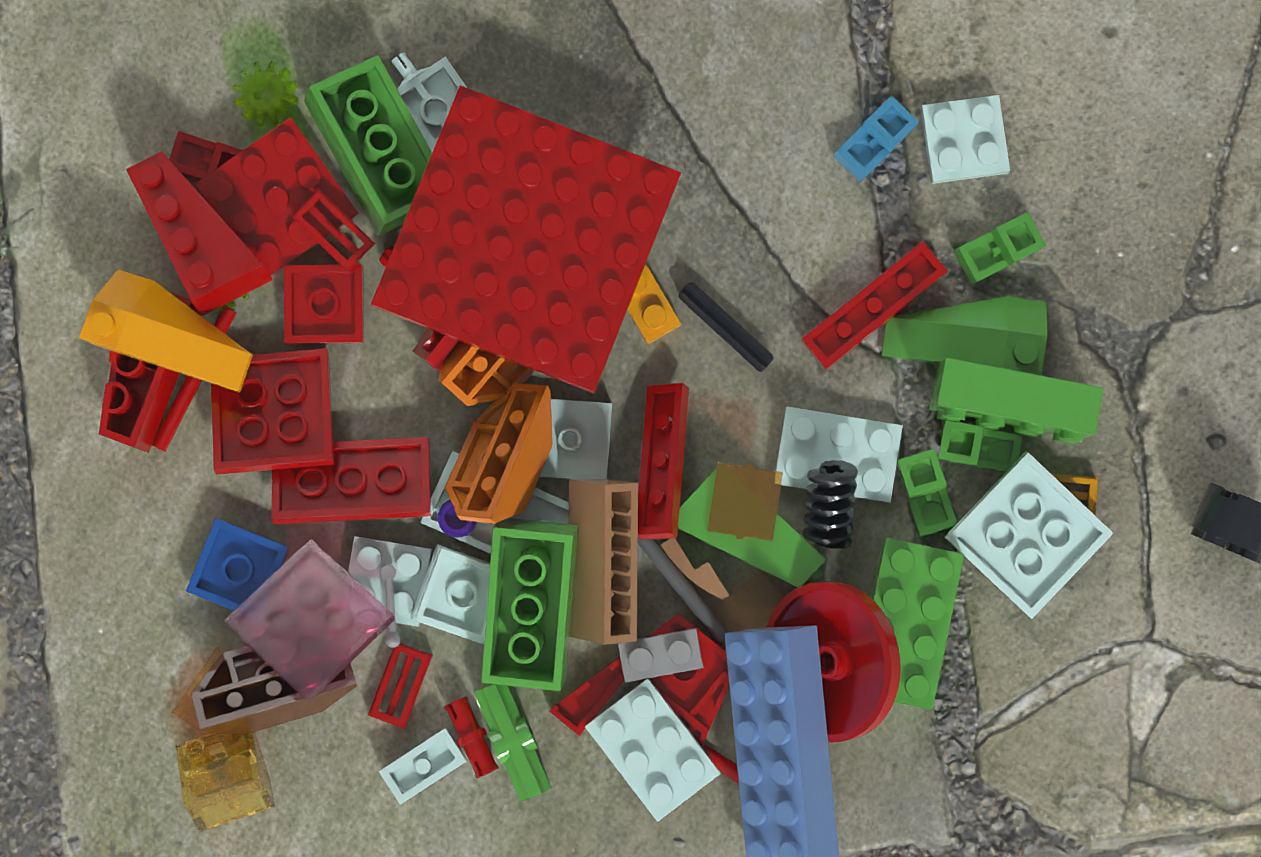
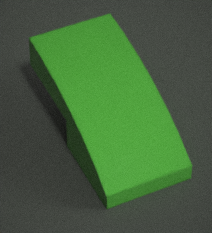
(999, 248)
(979, 446)
(926, 493)

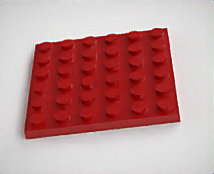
(526, 239)

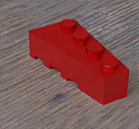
(200, 244)

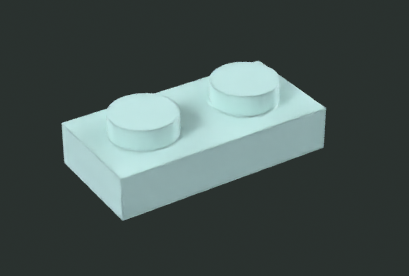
(423, 766)

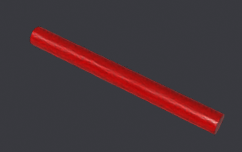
(187, 392)

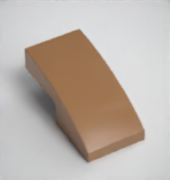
(702, 576)

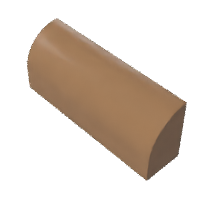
(605, 560)

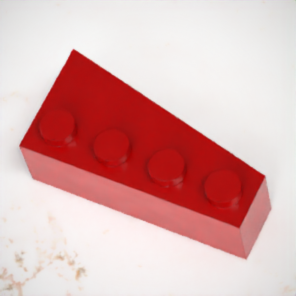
(136, 398)

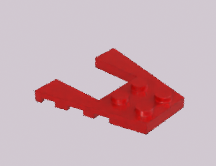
(691, 694)

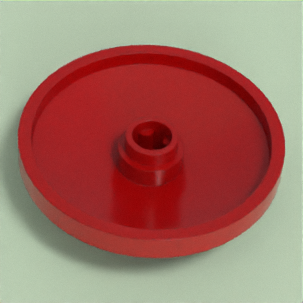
(855, 653)

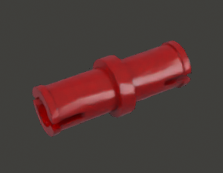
(471, 737)

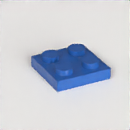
(234, 564)

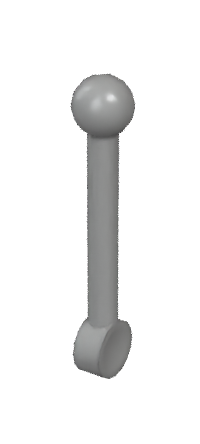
(388, 573)

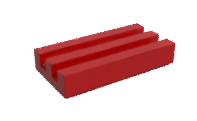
(357, 253)
(379, 696)

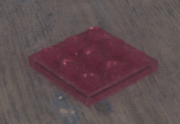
(309, 620)

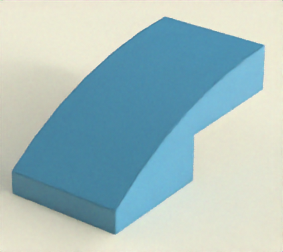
(876, 139)

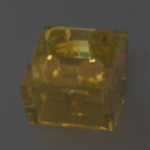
(223, 778)

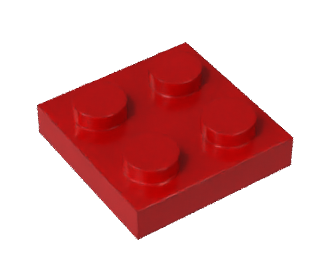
(323, 304)

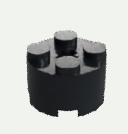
(1230, 519)

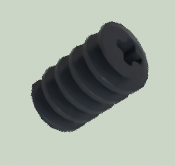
(831, 504)

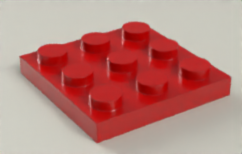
(266, 186)
(277, 416)

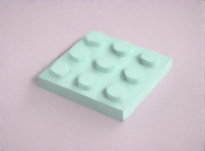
(1028, 534)

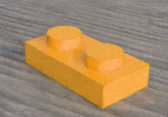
(651, 309)

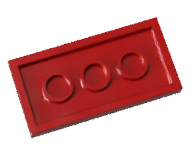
(364, 483)

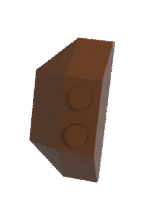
(247, 695)

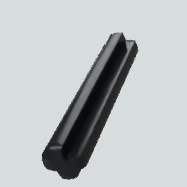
(725, 326)

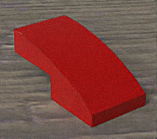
(198, 156)

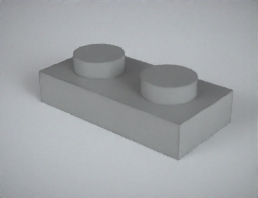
(661, 655)

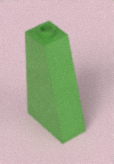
(785, 557)

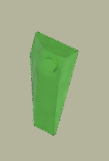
(987, 332)

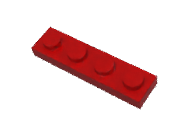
(874, 306)
(662, 461)

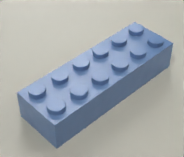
(781, 742)

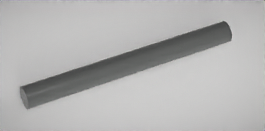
(684, 589)

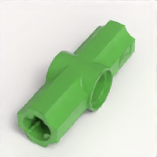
(513, 741)

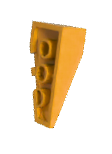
(156, 327)

